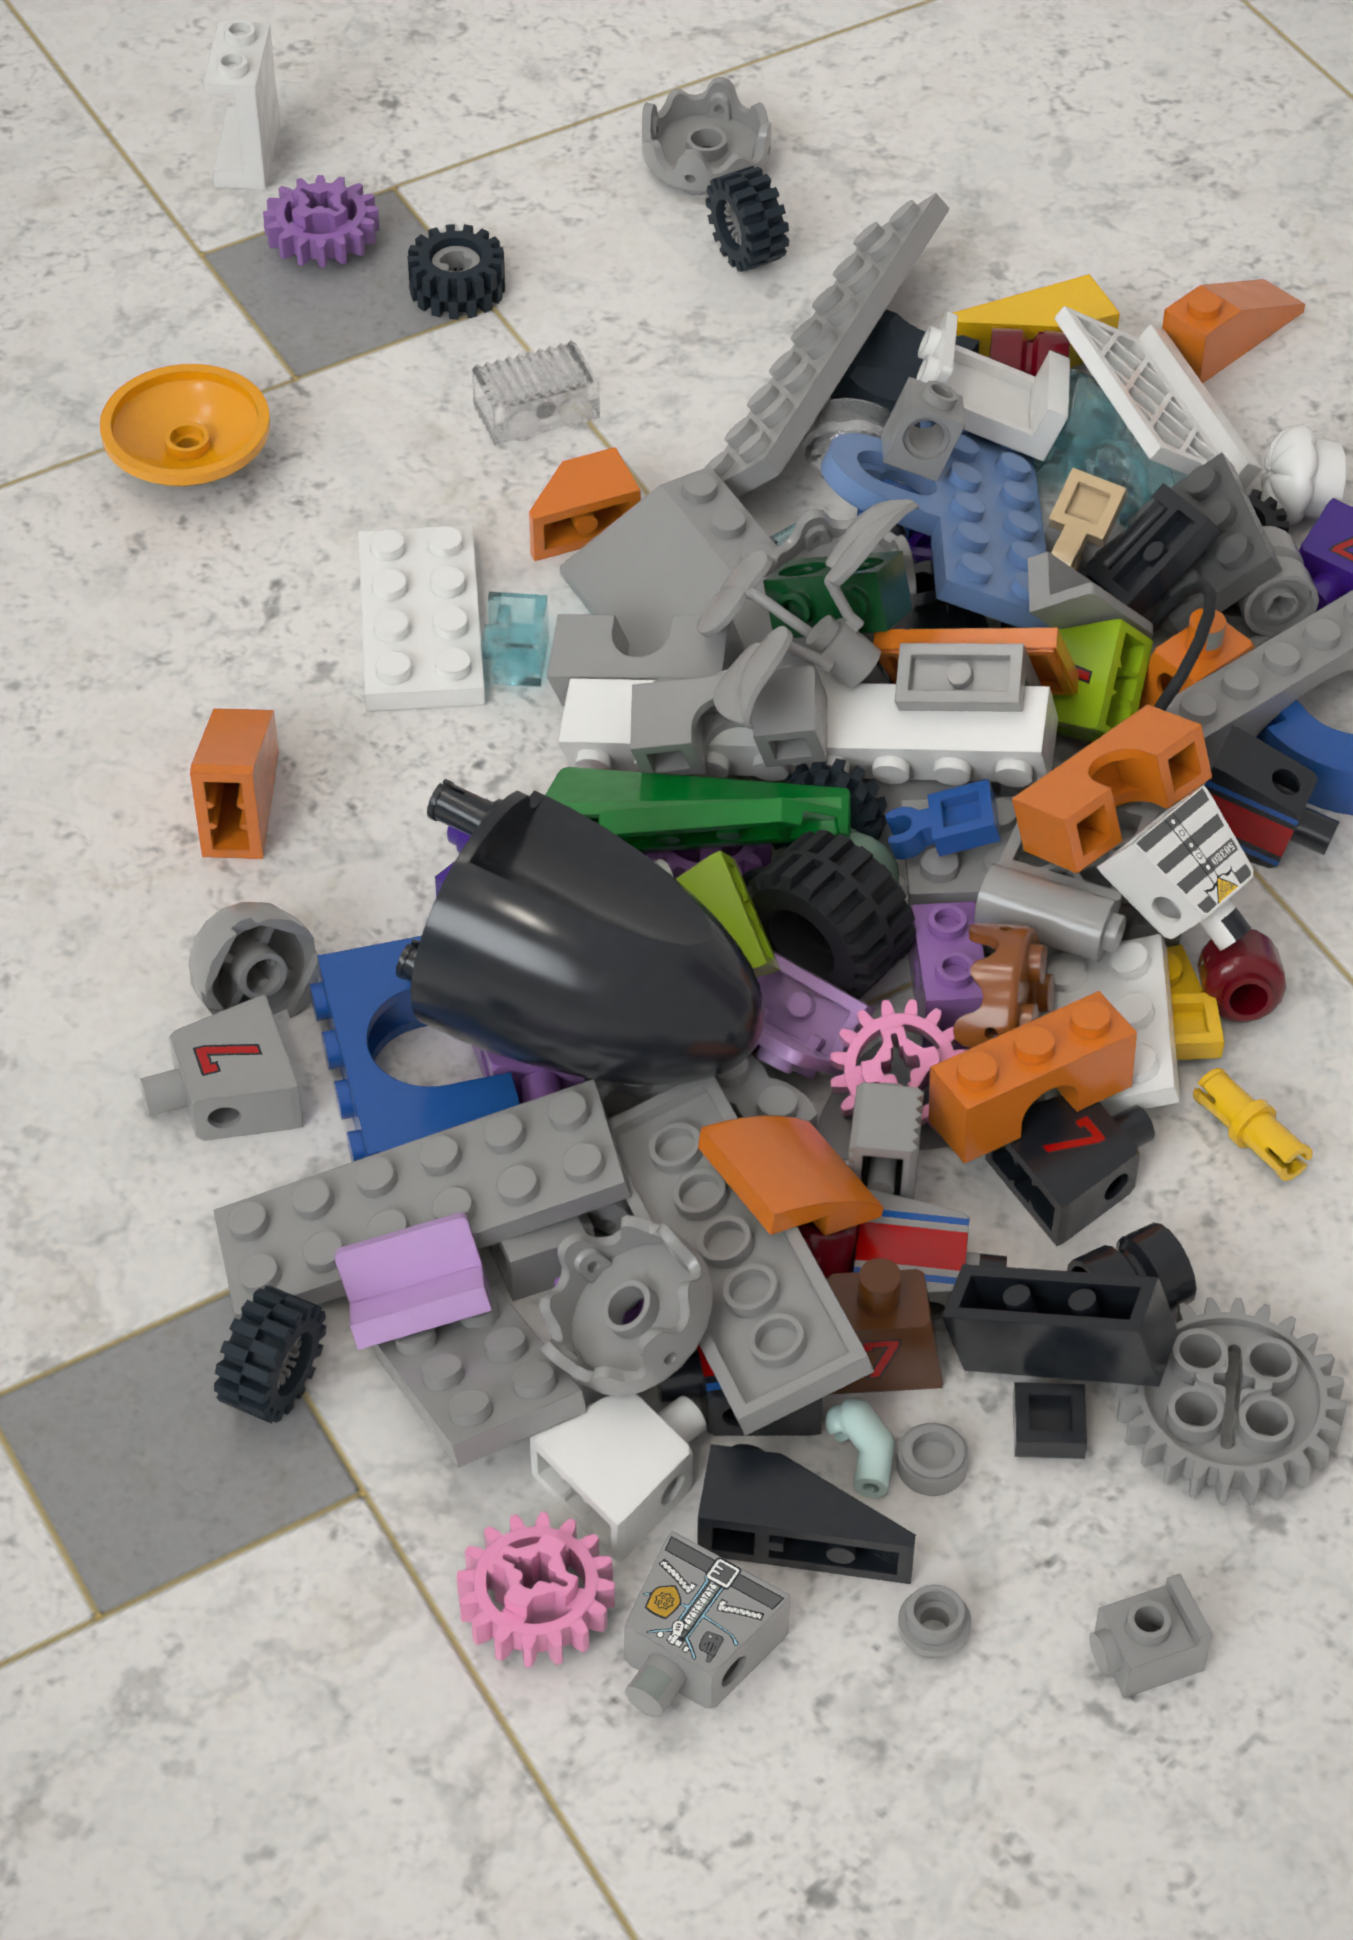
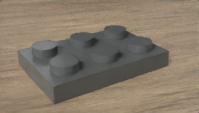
(1241, 553)

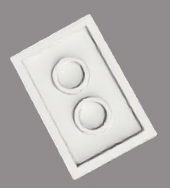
(1139, 989)

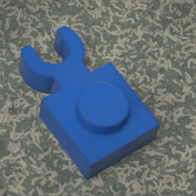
(953, 822)

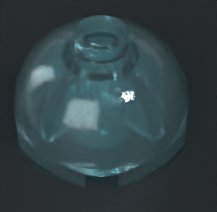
(1088, 422)

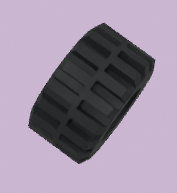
(834, 911)

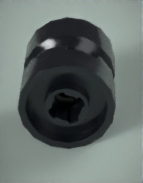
(1145, 1252)

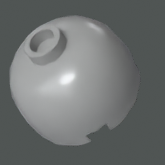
(253, 953)

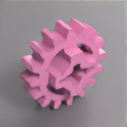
(891, 1029)
(539, 1595)

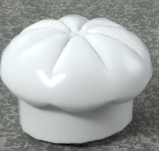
(1303, 472)

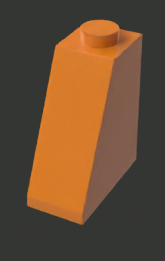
(235, 782)

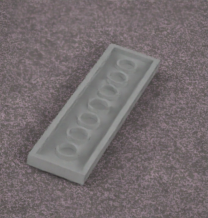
(825, 346)

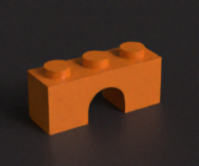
(1072, 809)
(986, 1090)

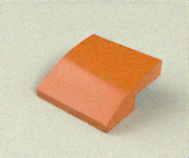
(787, 1174)

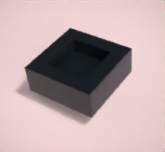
(1049, 1420)

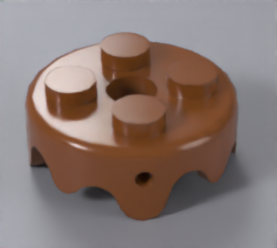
(1011, 982)

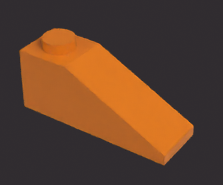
(1226, 321)

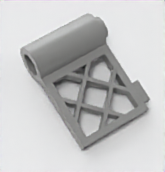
(1056, 901)

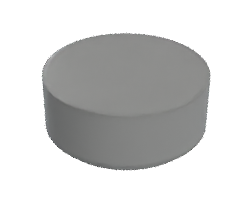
(932, 1459)

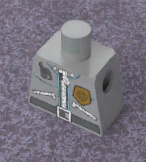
(699, 1627)

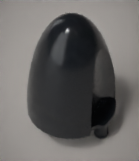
(576, 951)

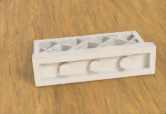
(1157, 395)

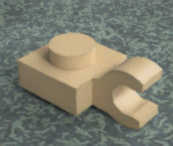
(1084, 514)

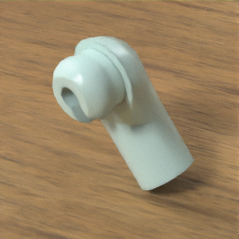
(860, 1423)

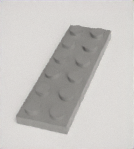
(499, 1170)
(773, 1318)

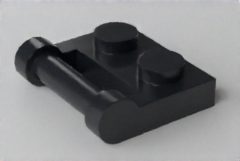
(1153, 551)

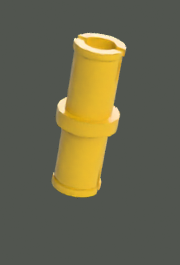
(1252, 1124)

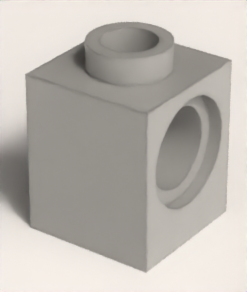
(923, 449)

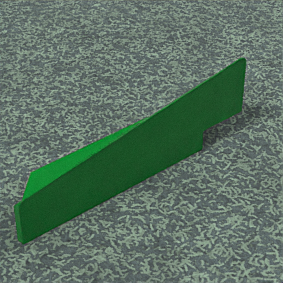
(700, 812)

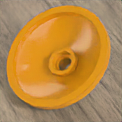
(185, 424)

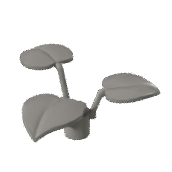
(833, 643)

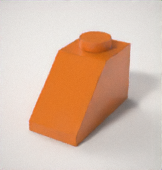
(580, 503)

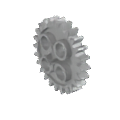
(1294, 1406)

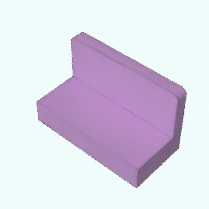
(413, 1280)

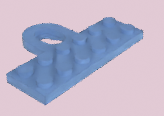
(978, 515)

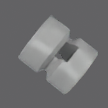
(1286, 596)

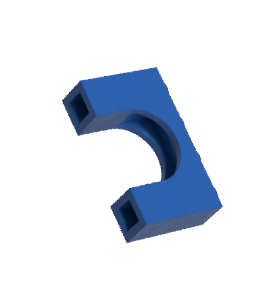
(364, 1013)

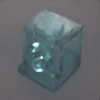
(516, 637)

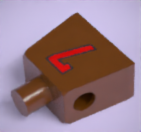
(894, 1325)

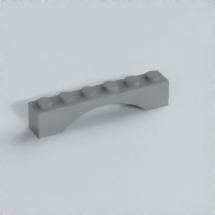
(1270, 676)

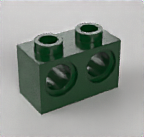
(875, 591)

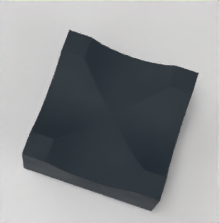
(887, 362)

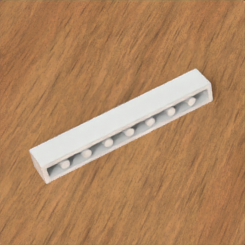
(861, 729)

